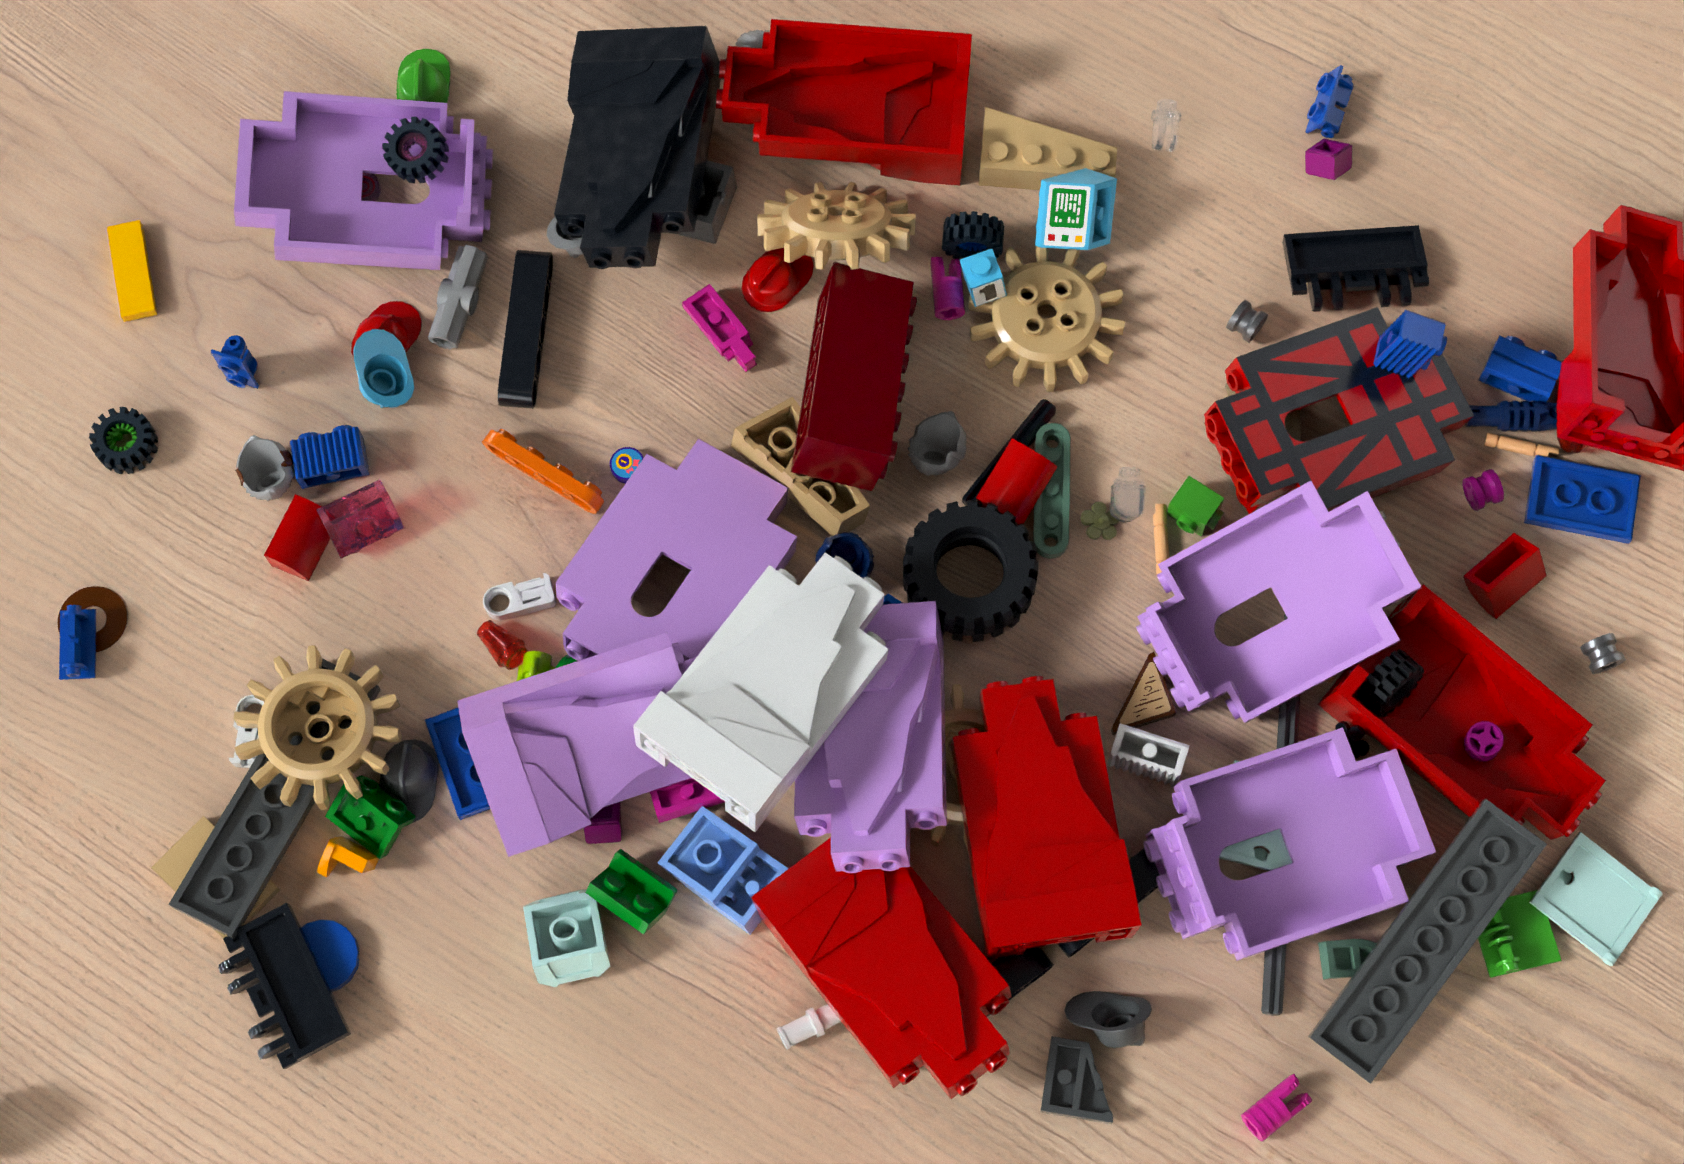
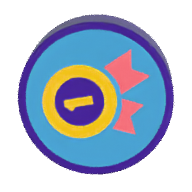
(624, 463)

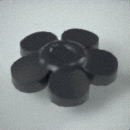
(1354, 737)

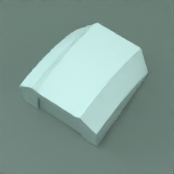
(566, 938)

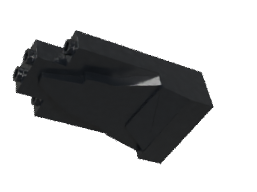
(636, 140)

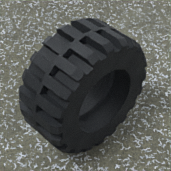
(978, 528)

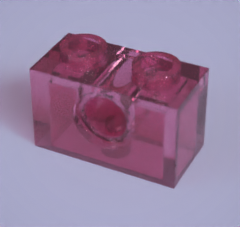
(360, 518)

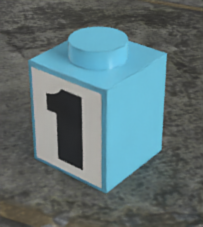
(983, 277)

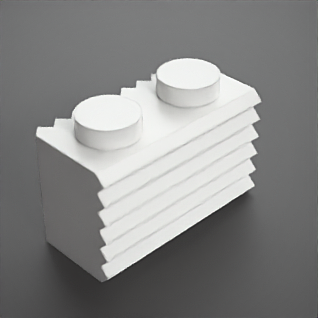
(1148, 754)

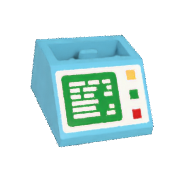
(1076, 210)

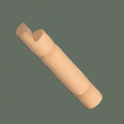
(1518, 446)
(1160, 535)

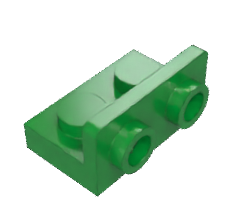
(371, 819)
(632, 892)

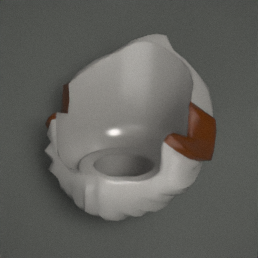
(265, 468)

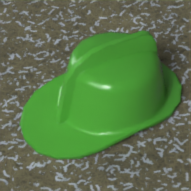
(424, 77)

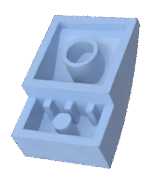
(721, 867)

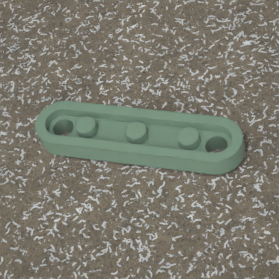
(1053, 505)

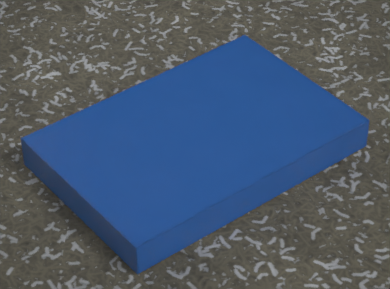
(1582, 499)
(457, 764)

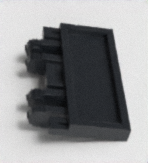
(1356, 258)
(285, 982)

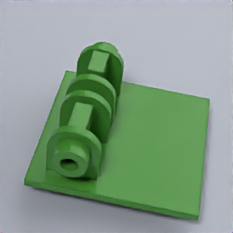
(1518, 938)

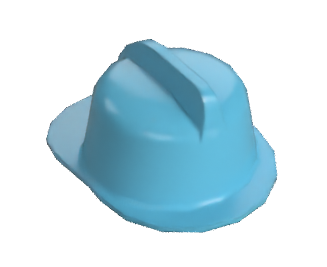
(383, 369)

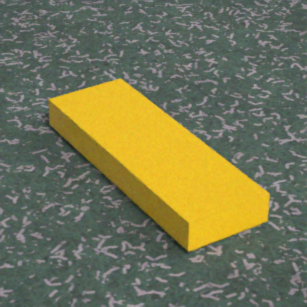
(131, 270)

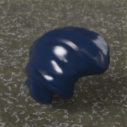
(851, 549)

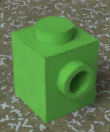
(1196, 507)

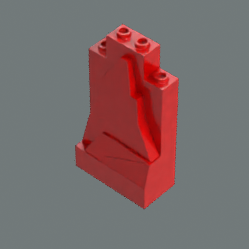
(854, 96)
(1627, 361)
(1469, 683)
(1041, 824)
(891, 968)

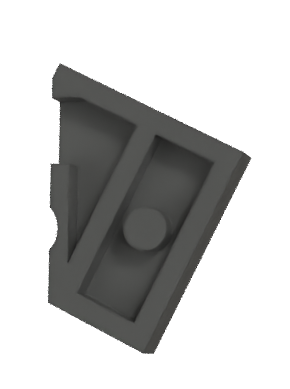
(1073, 1083)

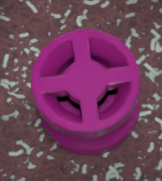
(1483, 489)
(1486, 734)

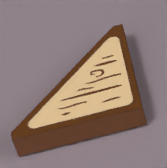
(1147, 700)

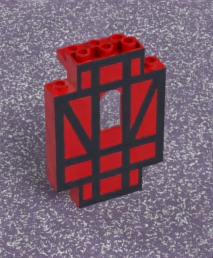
(1392, 419)

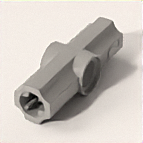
(458, 297)

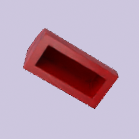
(1017, 481)
(298, 539)
(1505, 575)

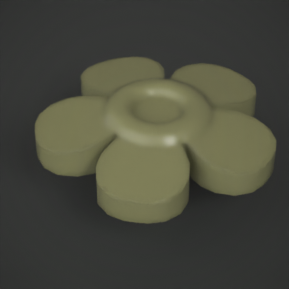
(1099, 521)

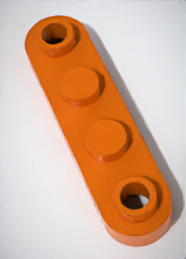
(554, 477)

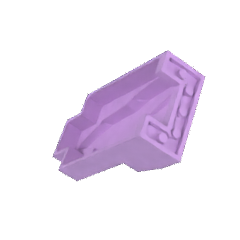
(566, 740)
(886, 754)

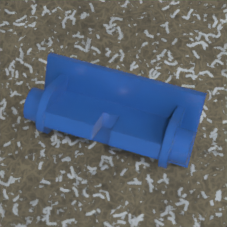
(1332, 89)
(237, 362)
(77, 643)

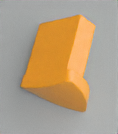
(347, 852)

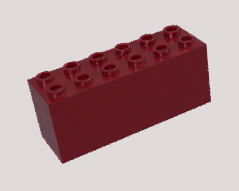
(854, 377)

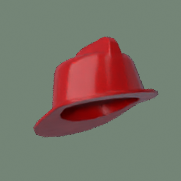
(773, 282)
(396, 318)

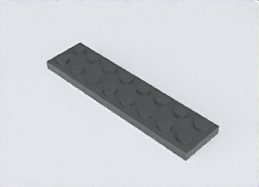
(248, 843)
(1427, 940)

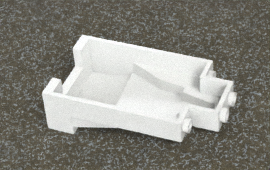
(769, 686)

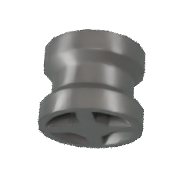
(1247, 321)
(1602, 653)

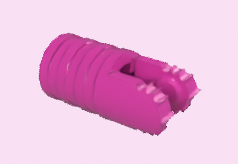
(947, 290)
(1271, 1113)

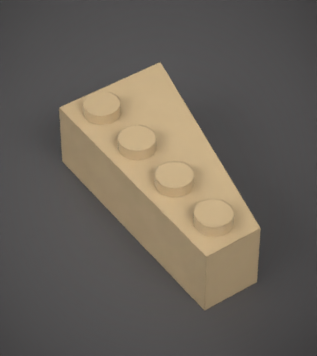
(1025, 152)
(769, 447)

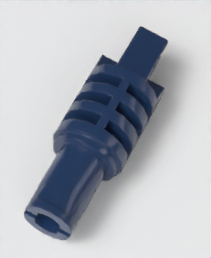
(1516, 416)

